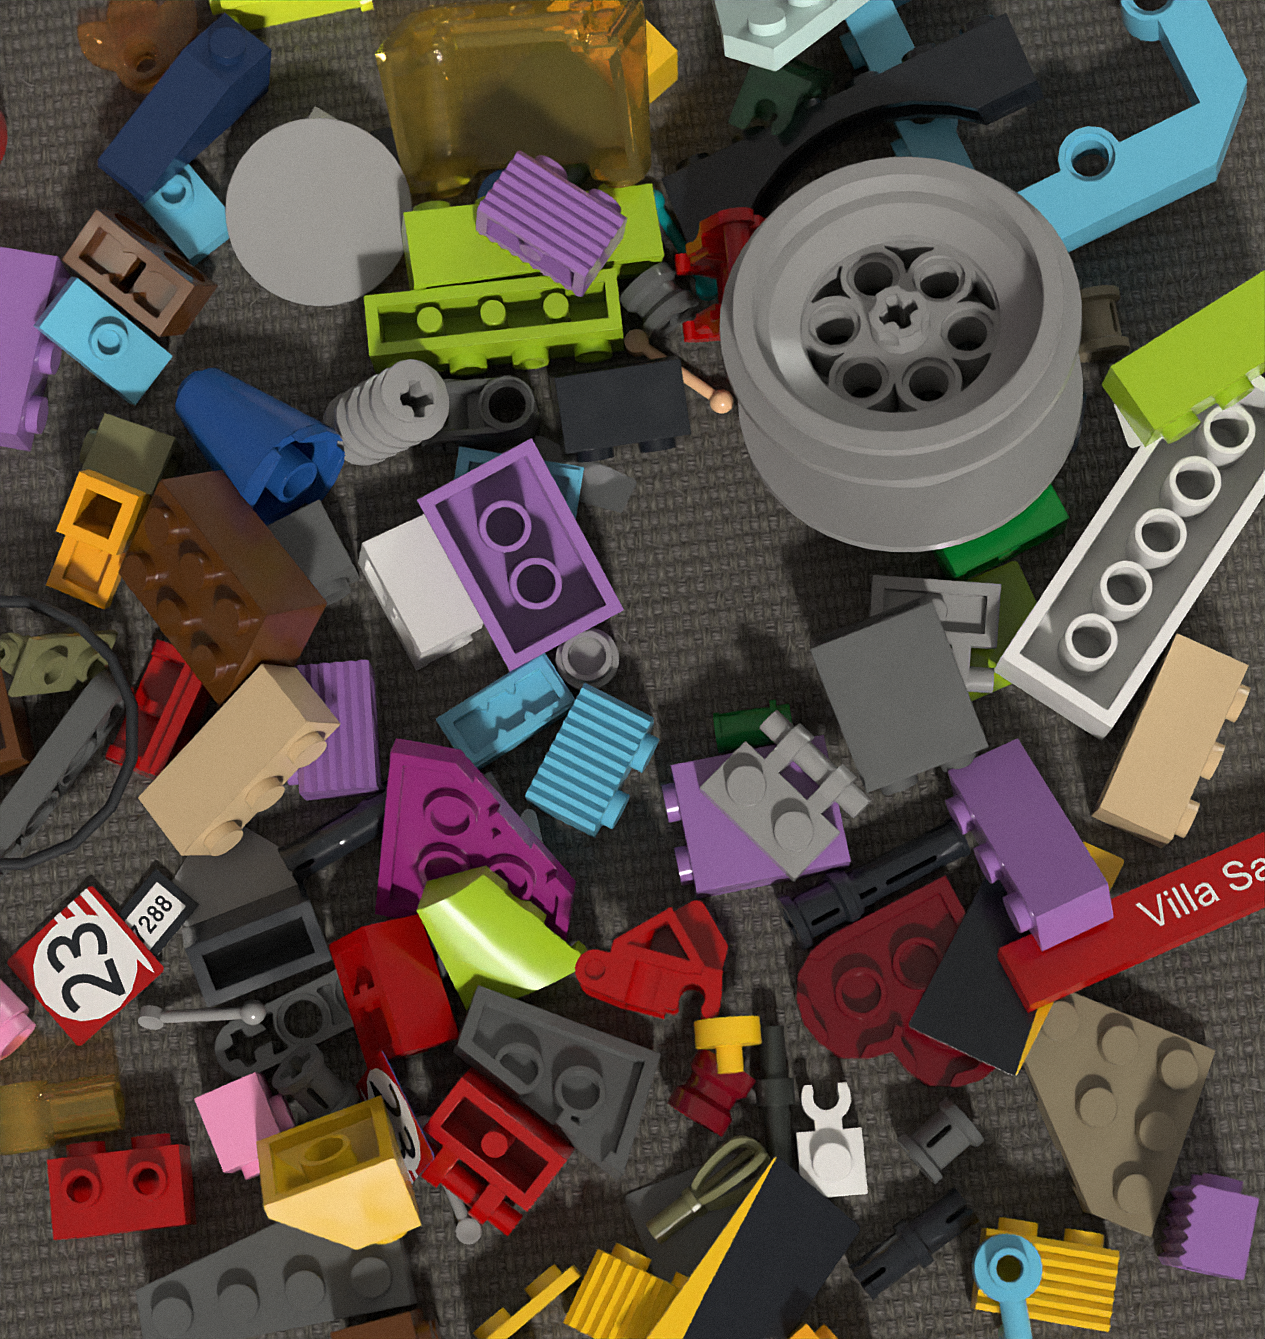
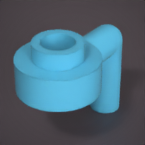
(1009, 1294)

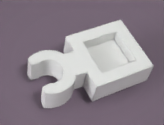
(830, 1155)

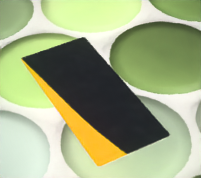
(970, 995)
(762, 1263)

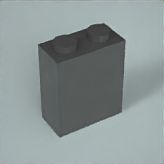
(898, 696)

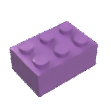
(520, 554)

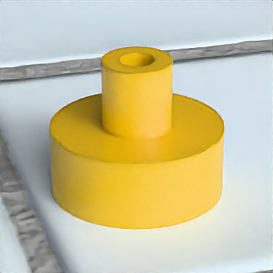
(728, 1038)

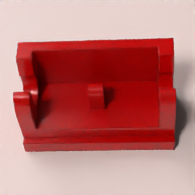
(168, 712)
(393, 989)

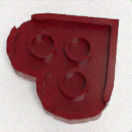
(870, 978)

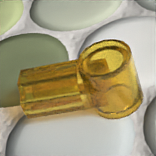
(42, 1113)

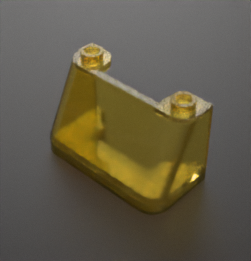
(514, 76)

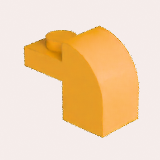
(98, 532)

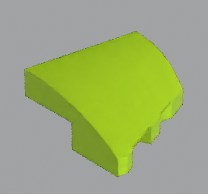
(492, 936)

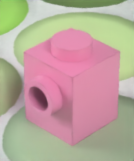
(241, 1116)

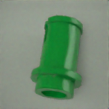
(743, 725)

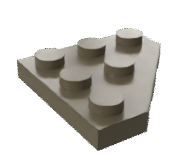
(1116, 1105)

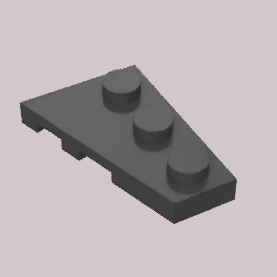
(561, 1072)

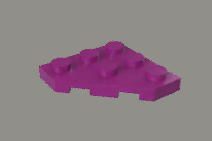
(452, 820)

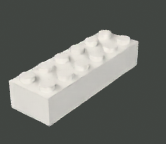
(1140, 566)

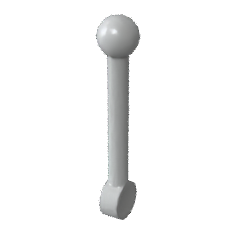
(154, 1017)
(468, 1229)

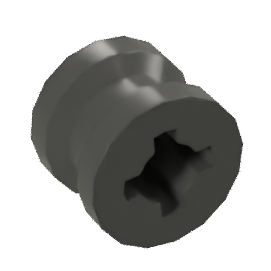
(659, 300)

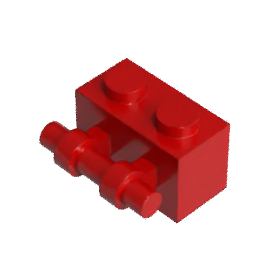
(497, 1142)

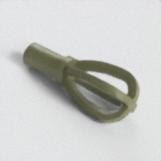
(704, 1196)

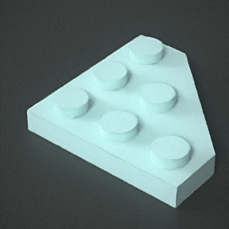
(776, 30)

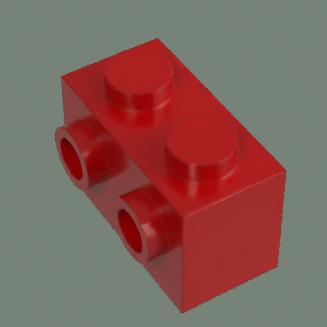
(121, 1190)

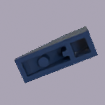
(189, 107)

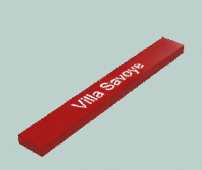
(1143, 925)

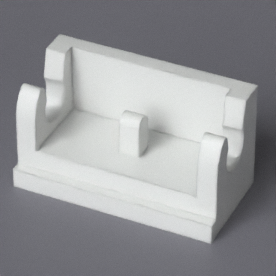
(419, 591)

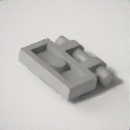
(965, 610)
(771, 809)

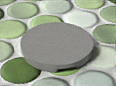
(318, 212)

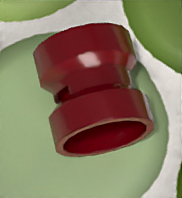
(710, 1095)

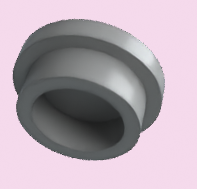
(588, 659)

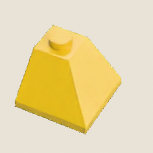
(340, 1177)

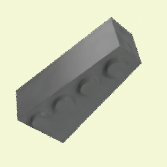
(275, 1284)

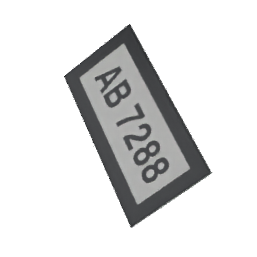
(157, 911)

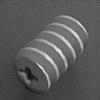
(389, 412)

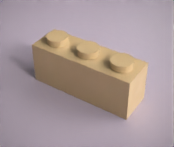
(1173, 742)
(239, 761)

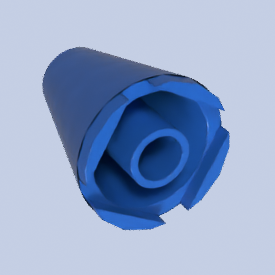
(259, 442)

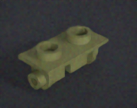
(51, 661)

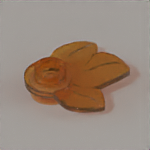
(139, 32)

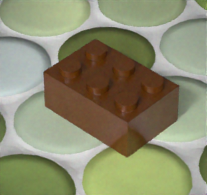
(219, 582)

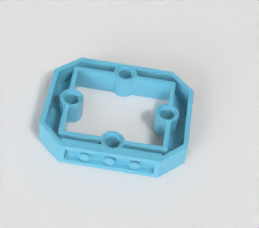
(1141, 170)

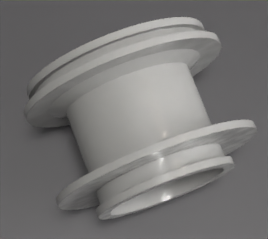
(875, 288)

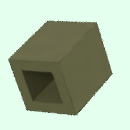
(131, 453)

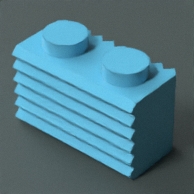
(592, 760)

